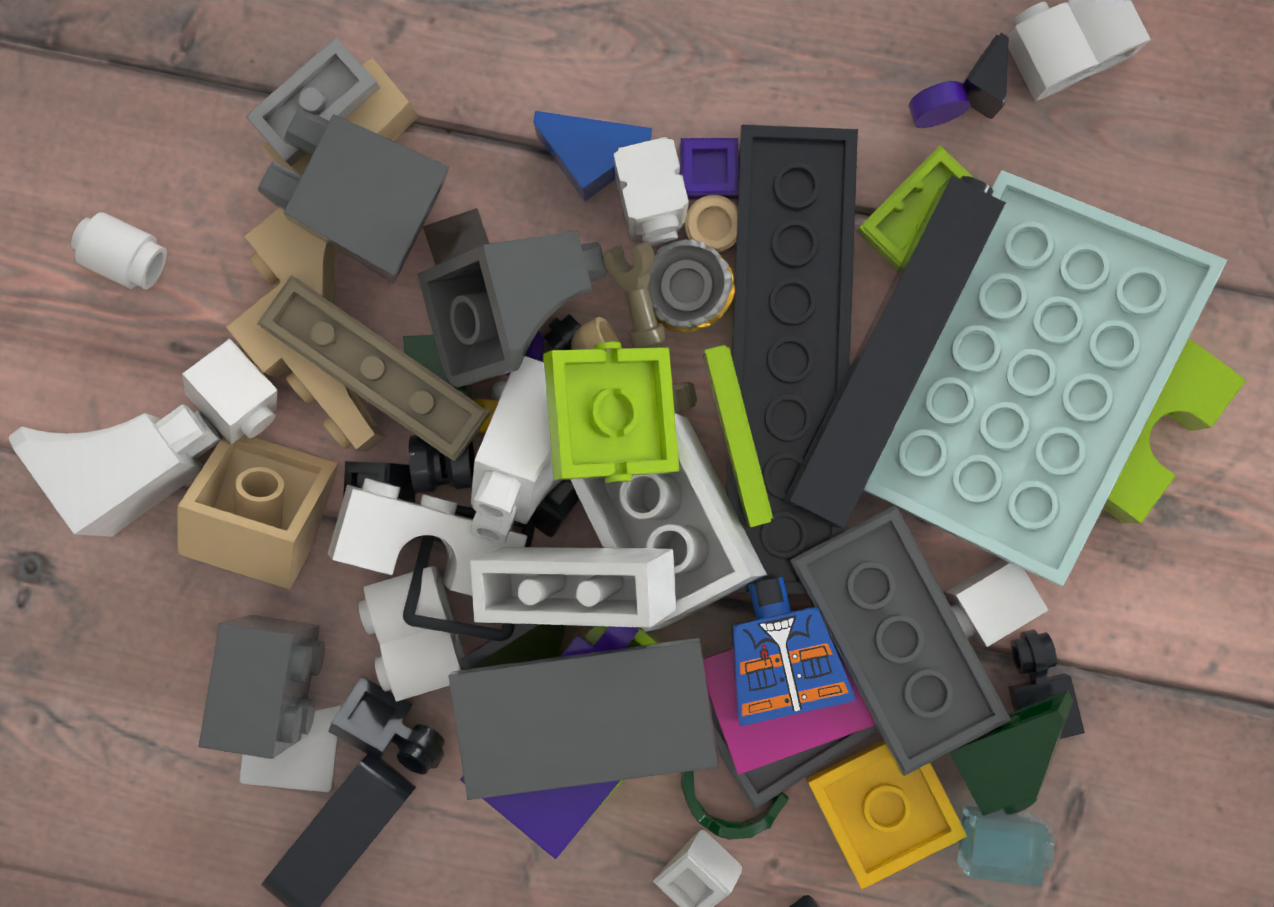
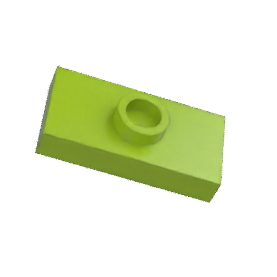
(900, 216)

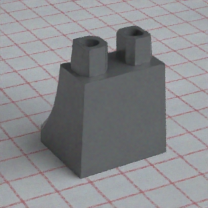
(356, 190)
(499, 296)

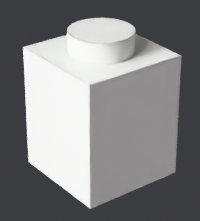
(231, 392)
(995, 602)

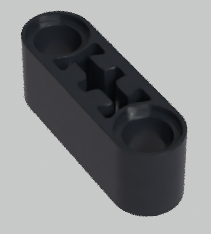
(339, 834)

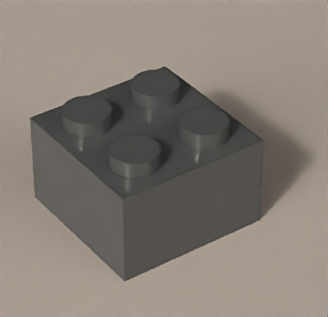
(261, 686)

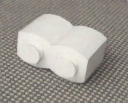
(1073, 42)
(412, 657)

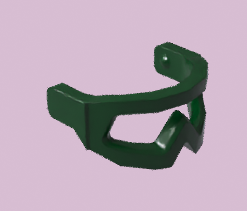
(730, 829)

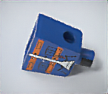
(784, 659)

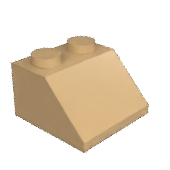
(255, 509)

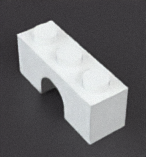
(378, 524)

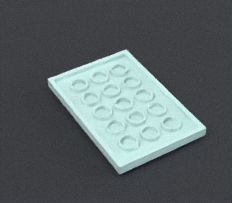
(1043, 377)

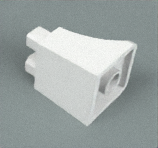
(514, 457)
(116, 473)

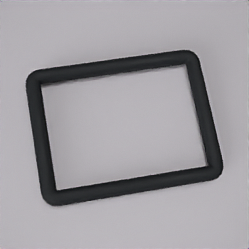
(447, 625)

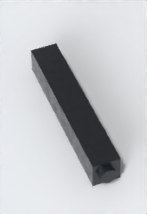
(895, 350)

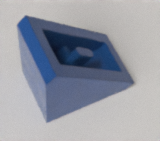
(586, 147)

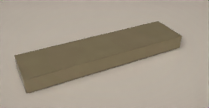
(373, 368)

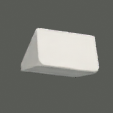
(699, 873)

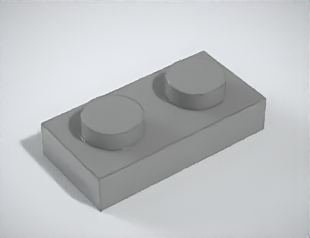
(323, 86)

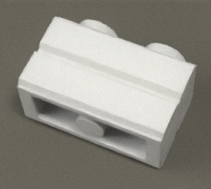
(651, 191)

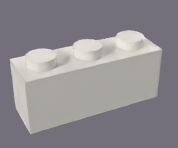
(574, 586)

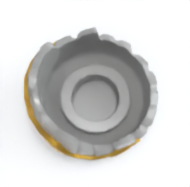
(690, 286)

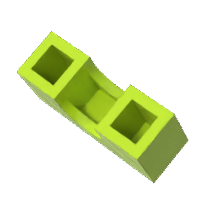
(1192, 396)

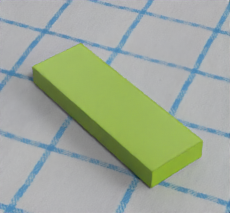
(737, 436)

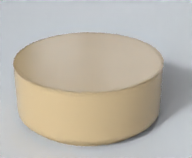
(713, 222)

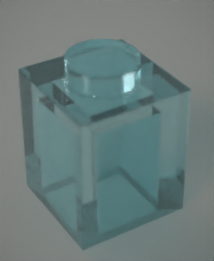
(1005, 847)

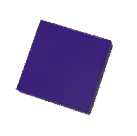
(710, 167)

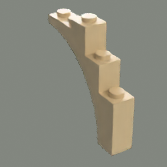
(290, 250)

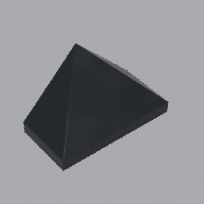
(525, 644)

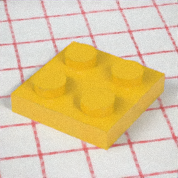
(881, 815)

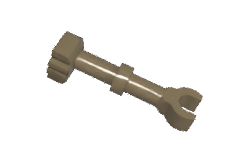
(646, 330)

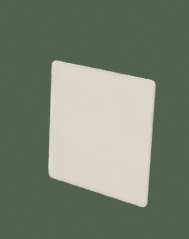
(302, 766)

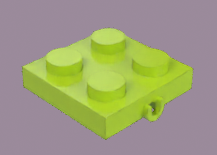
(610, 412)

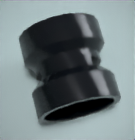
(429, 467)

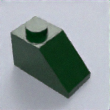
(1012, 761)

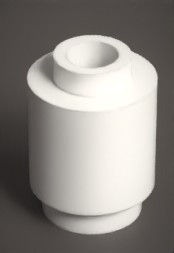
(118, 251)

